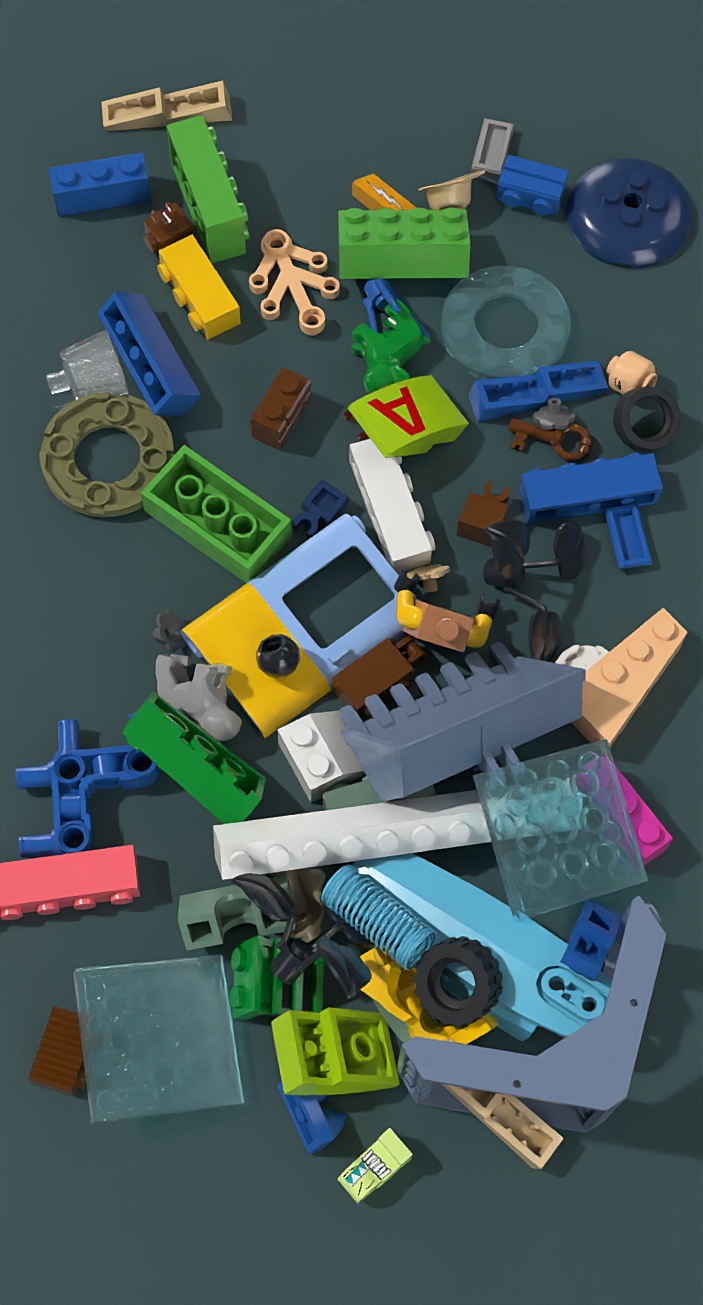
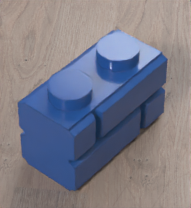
(532, 185)

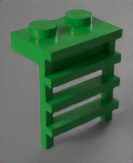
(259, 991)

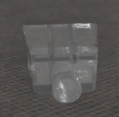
(89, 369)

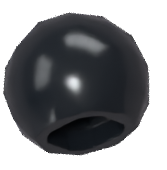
(278, 656)

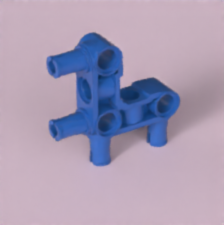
(98, 770)

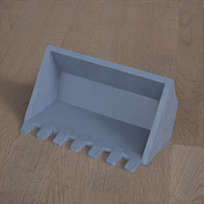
(461, 722)

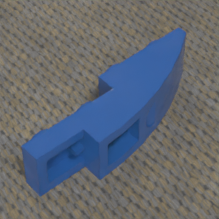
(591, 938)

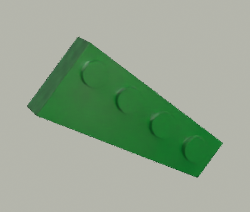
(195, 760)

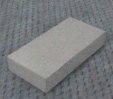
(492, 148)

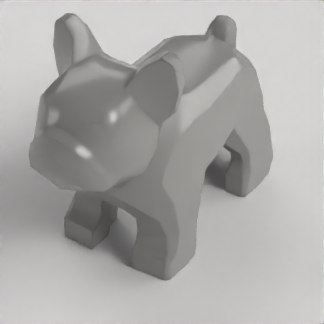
(201, 698)

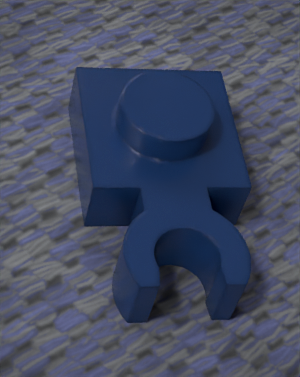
(321, 505)

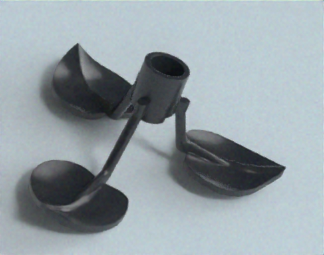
(507, 569)
(296, 956)

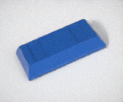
(628, 536)

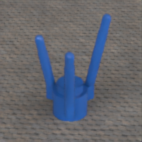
(379, 295)

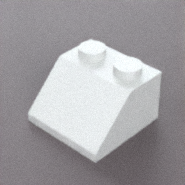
(319, 753)

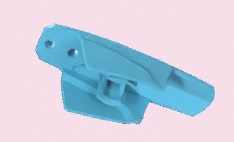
(524, 949)

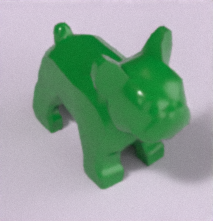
(388, 350)

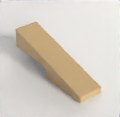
(155, 109)
(511, 1122)

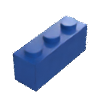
(100, 184)

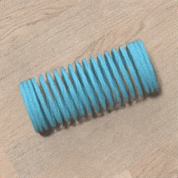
(406, 954)

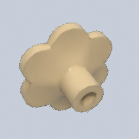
(429, 575)

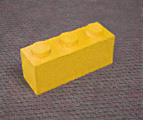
(198, 287)

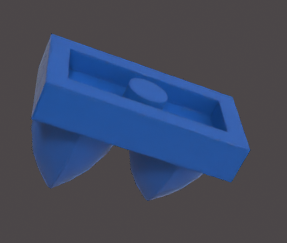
(314, 1124)

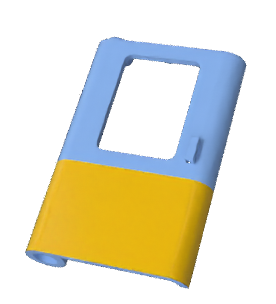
(255, 611)

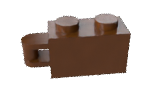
(377, 673)

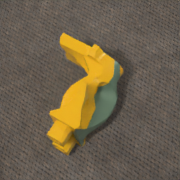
(395, 997)

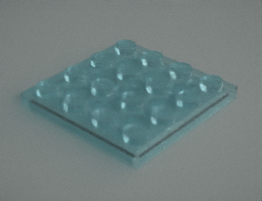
(560, 829)
(157, 1038)

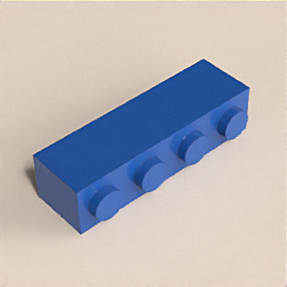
(148, 354)
(589, 487)

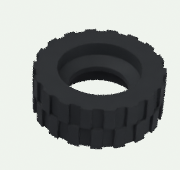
(485, 973)

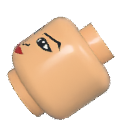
(631, 372)

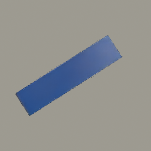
(523, 393)

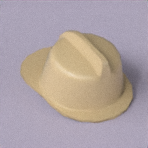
(452, 193)

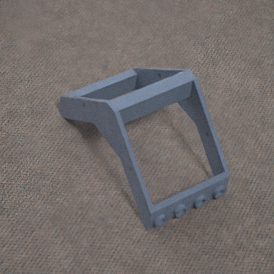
(579, 1077)

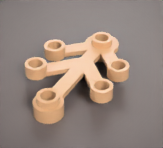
(292, 278)

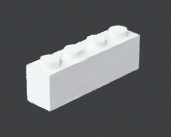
(391, 507)

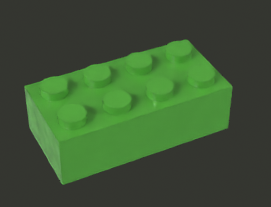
(208, 188)
(403, 243)
(216, 514)

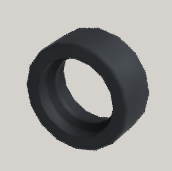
(670, 424)

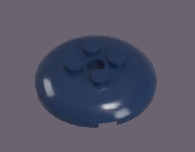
(629, 213)

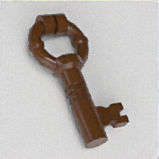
(555, 437)

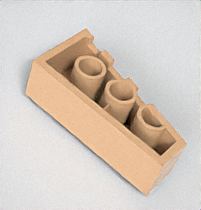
(626, 675)

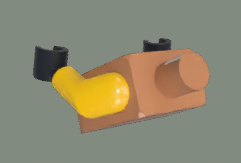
(442, 624)

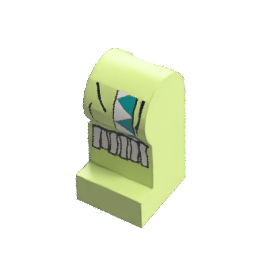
(375, 1166)

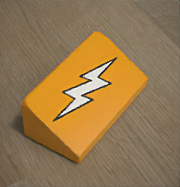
(377, 194)

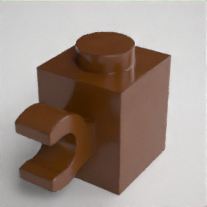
(166, 227)
(482, 512)

